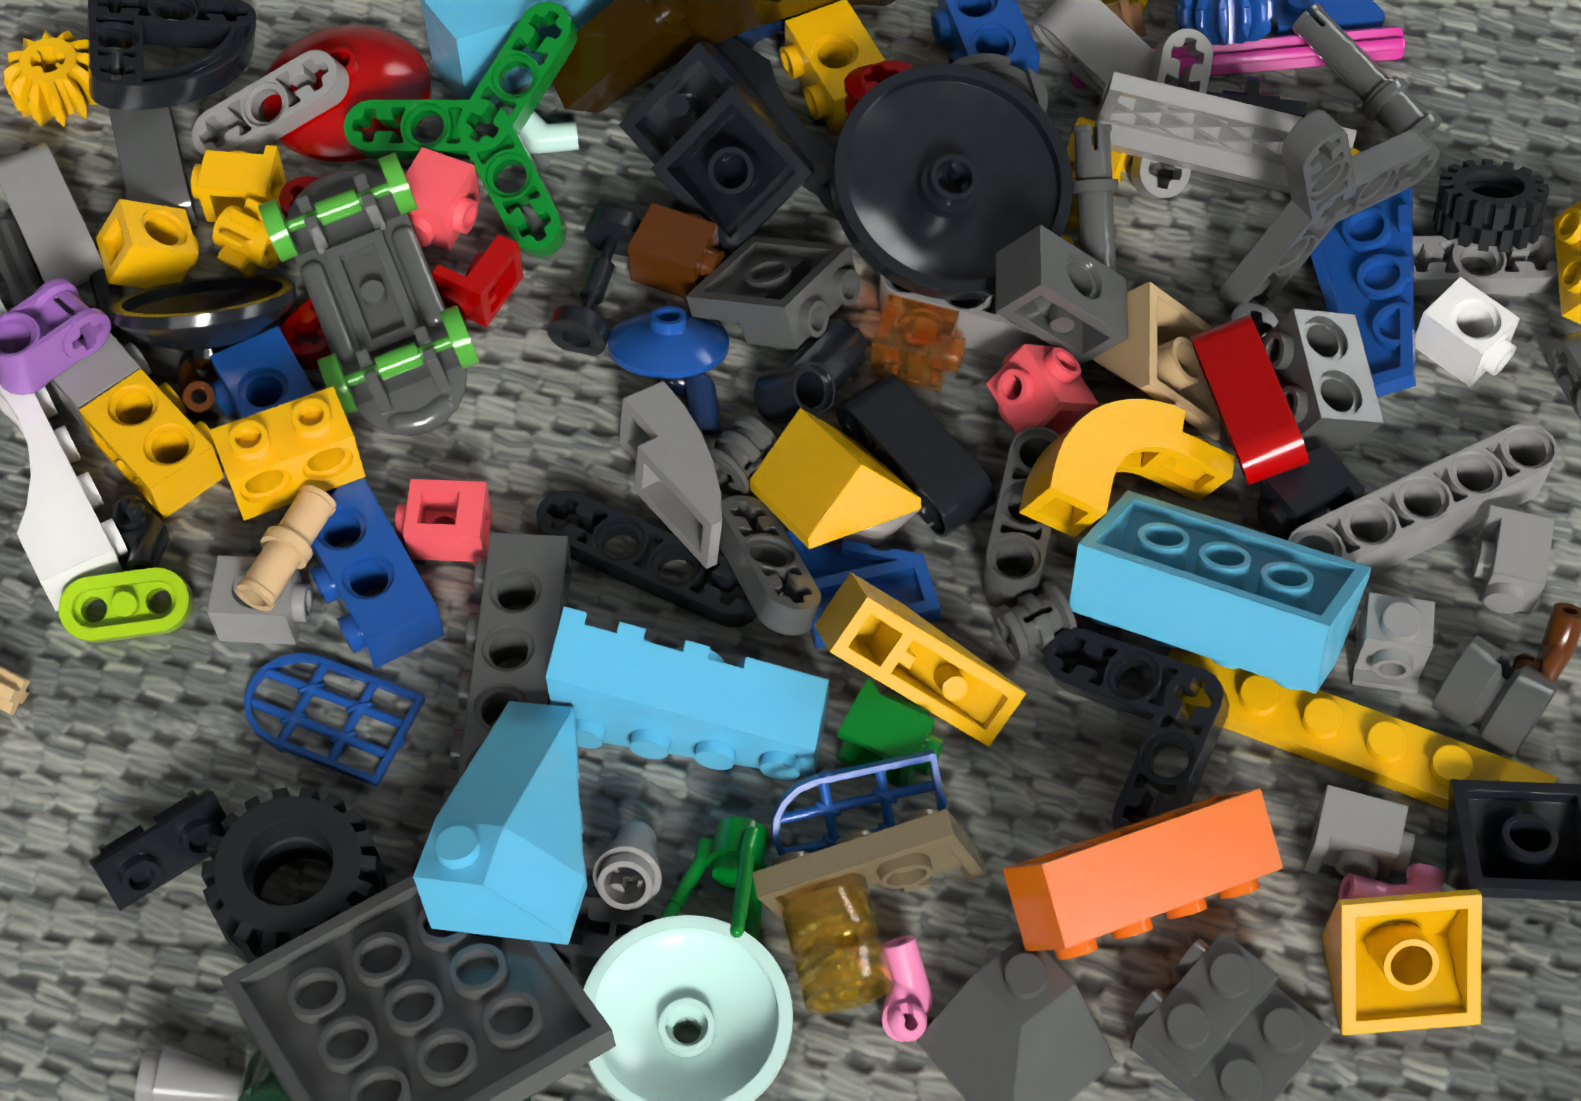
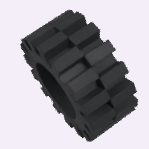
(1490, 205)

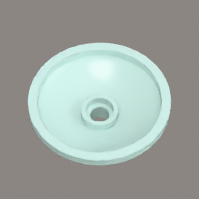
(698, 976)

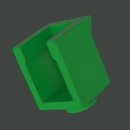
(886, 729)

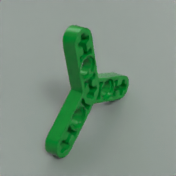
(461, 116)

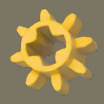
(244, 238)

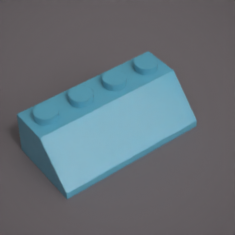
(1218, 590)

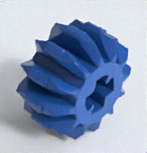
(1226, 20)

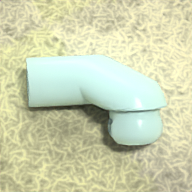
(548, 138)

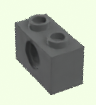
(1061, 294)

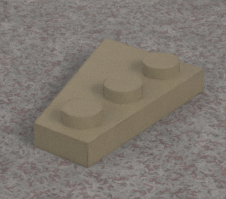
(894, 857)

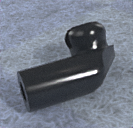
(141, 532)

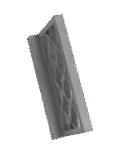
(1198, 130)

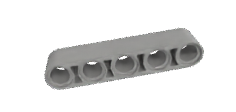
(1439, 496)

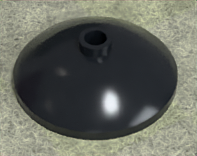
(204, 312)

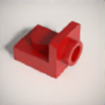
(487, 282)

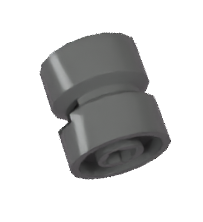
(1494, 696)

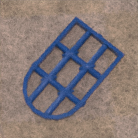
(355, 708)
(831, 809)

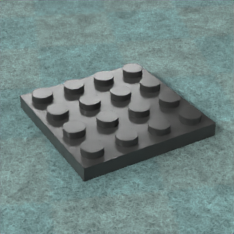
(414, 1011)

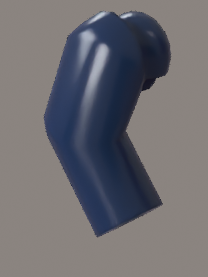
(701, 401)

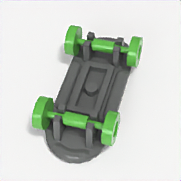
(389, 336)

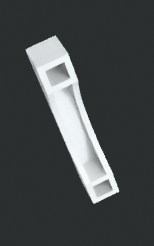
(59, 517)

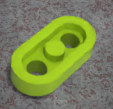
(127, 603)

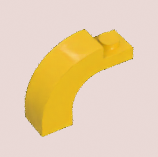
(1136, 436)

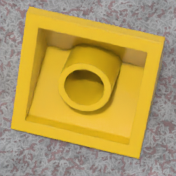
(827, 483)
(1405, 961)

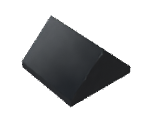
(1515, 839)

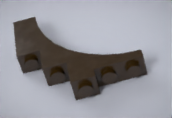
(644, 37)

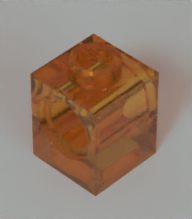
(911, 324)

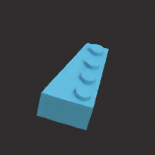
(471, 33)
(686, 701)

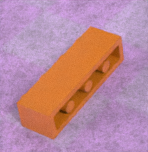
(1142, 872)

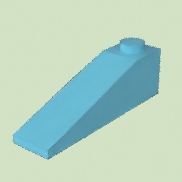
(511, 834)

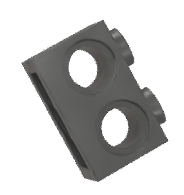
(1325, 377)

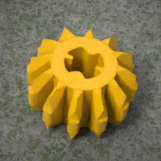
(50, 78)

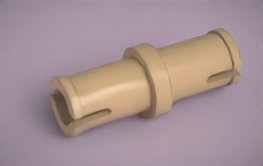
(286, 548)

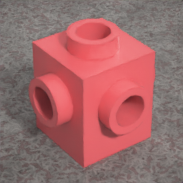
(1041, 389)

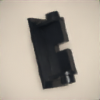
(154, 856)

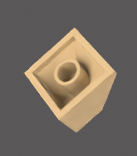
(1161, 357)

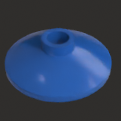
(668, 343)

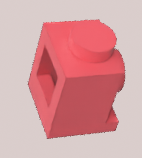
(445, 520)

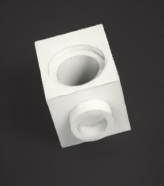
(1467, 333)

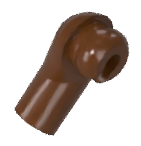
(194, 385)
(1557, 643)

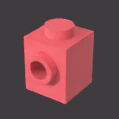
(445, 198)

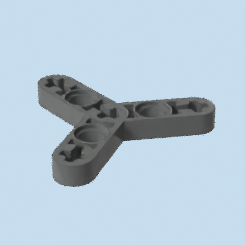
(1324, 189)

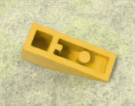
(917, 660)

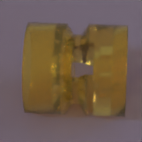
(834, 940)

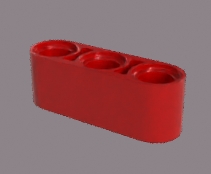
(1249, 399)

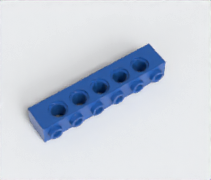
(383, 624)

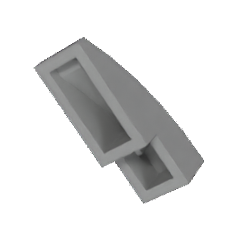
(673, 468)

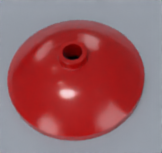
(378, 69)

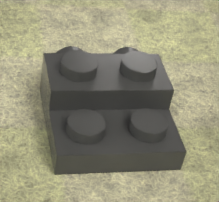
(778, 290)
(1226, 1027)

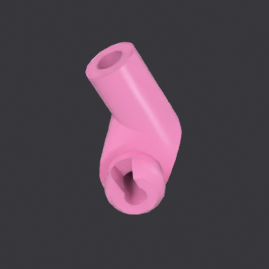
(1420, 879)
(911, 998)

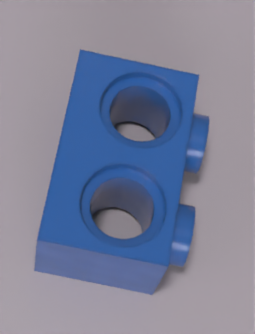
(985, 27)

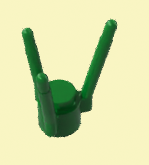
(733, 856)

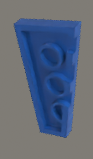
(1369, 273)

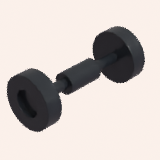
(579, 327)

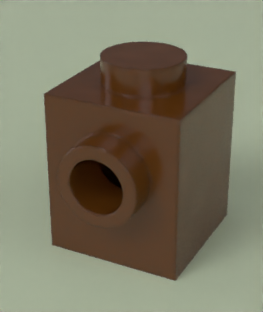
(673, 250)

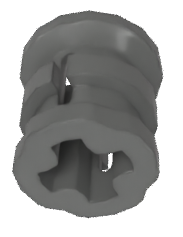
(740, 453)
(1034, 620)

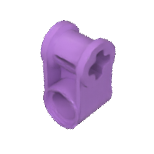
(43, 336)

